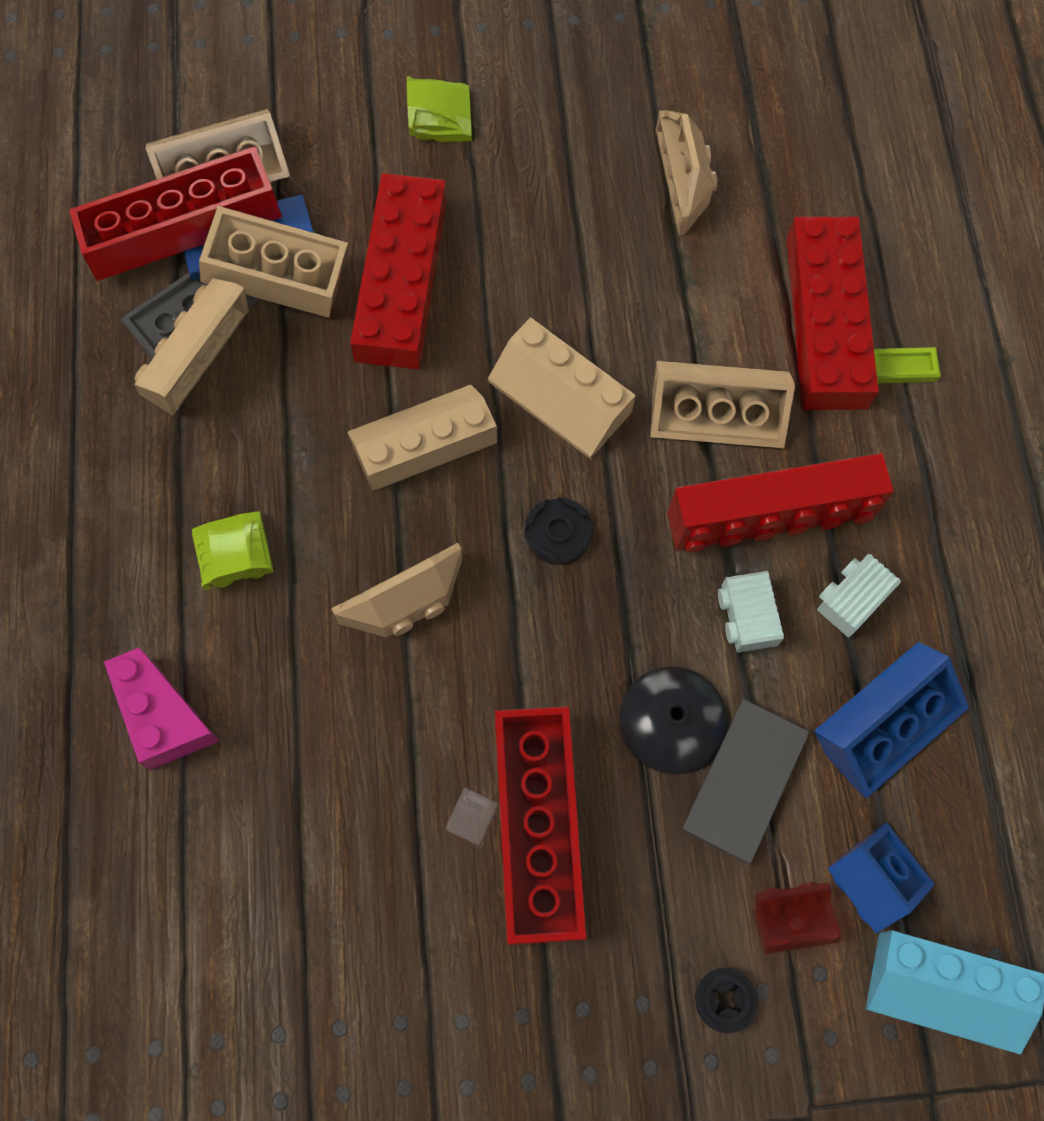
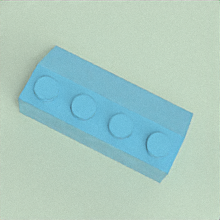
(955, 991)

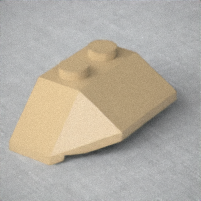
(685, 167)
(405, 597)

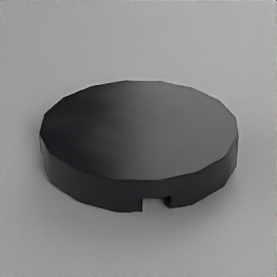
(558, 531)

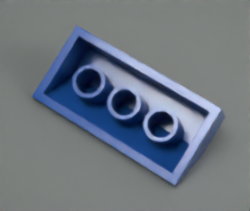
(893, 718)

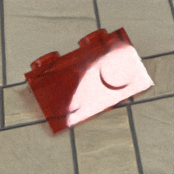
(795, 918)

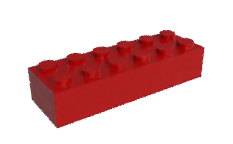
(170, 213)
(399, 272)
(831, 314)
(779, 502)
(539, 827)

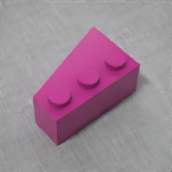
(154, 711)

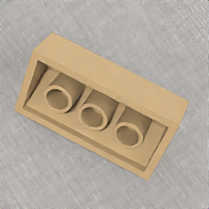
(220, 140)
(273, 261)
(192, 345)
(561, 388)
(721, 404)
(423, 436)

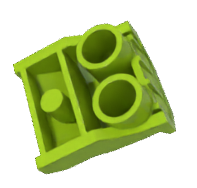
(439, 110)
(232, 550)

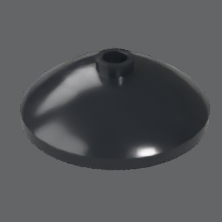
(668, 743)

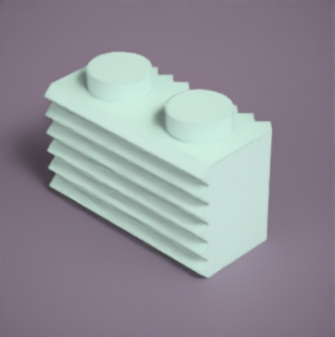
(858, 594)
(750, 611)

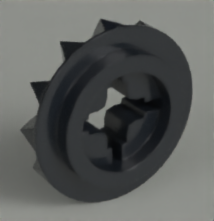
(743, 996)

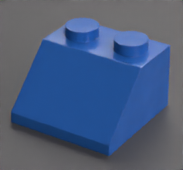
(881, 878)

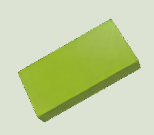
(907, 365)

